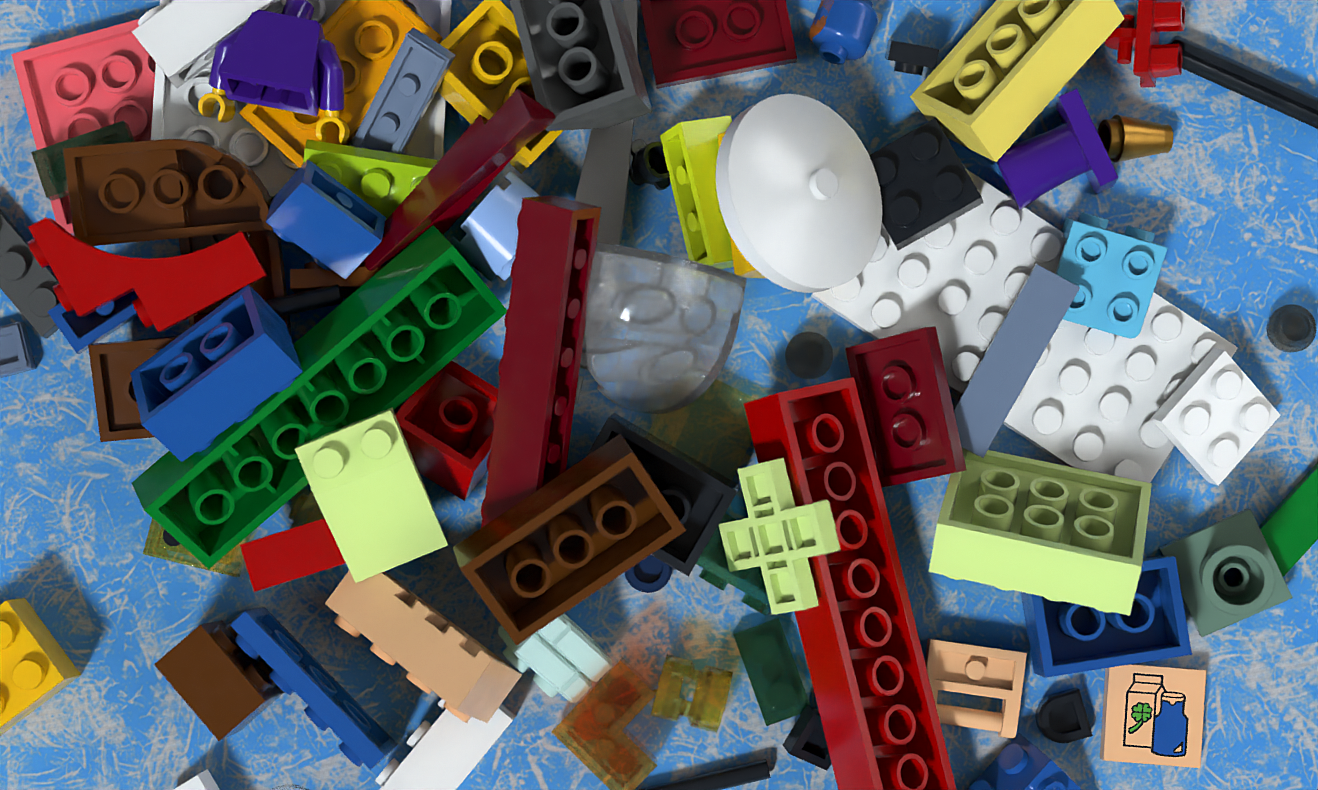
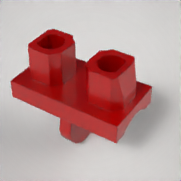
(1150, 58)

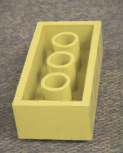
(1012, 68)

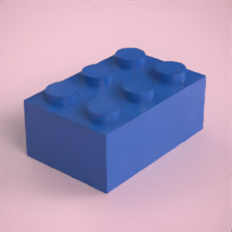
(215, 374)
(1081, 639)

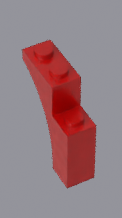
(166, 287)

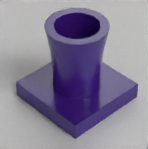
(1058, 155)

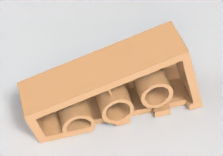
(425, 644)

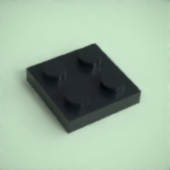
(922, 184)

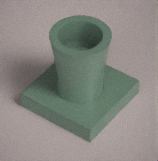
(1208, 554)

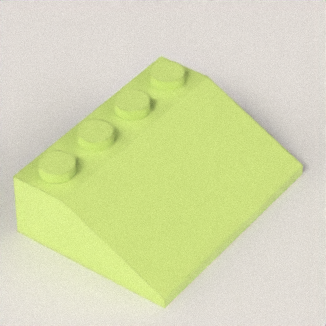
(1043, 530)

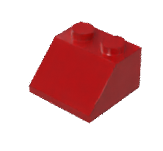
(450, 428)

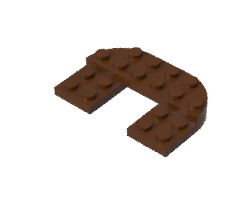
(162, 194)

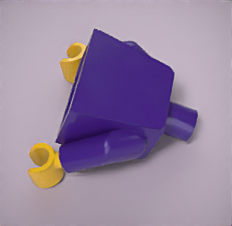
(279, 65)

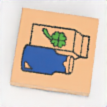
(1153, 715)

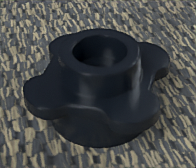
(642, 172)

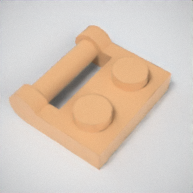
(981, 673)

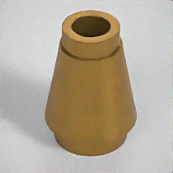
(1134, 138)

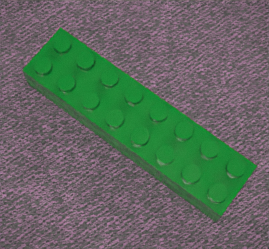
(353, 366)

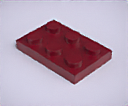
(715, 38)
(907, 406)

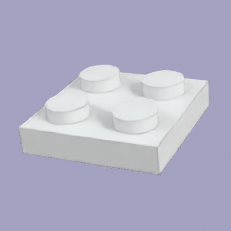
(1215, 416)

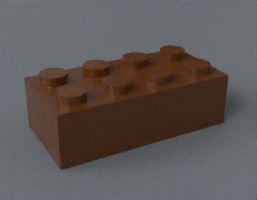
(567, 539)

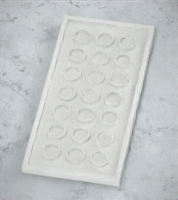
(1090, 388)

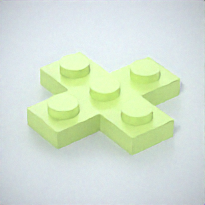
(779, 536)

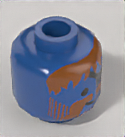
(843, 29)

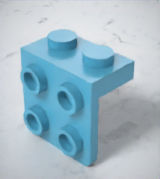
(1113, 274)

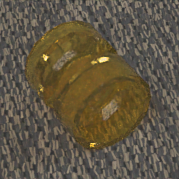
(708, 697)

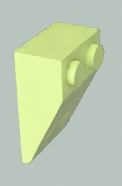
(371, 495)

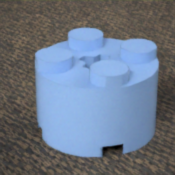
(493, 229)

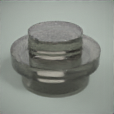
(1291, 328)
(809, 355)

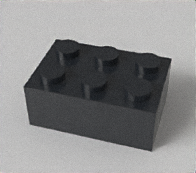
(690, 488)

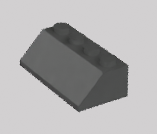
(581, 62)

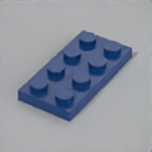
(326, 699)

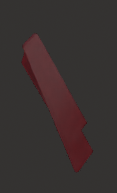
(462, 174)

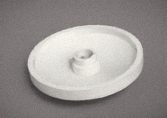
(799, 193)

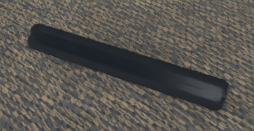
(1248, 82)

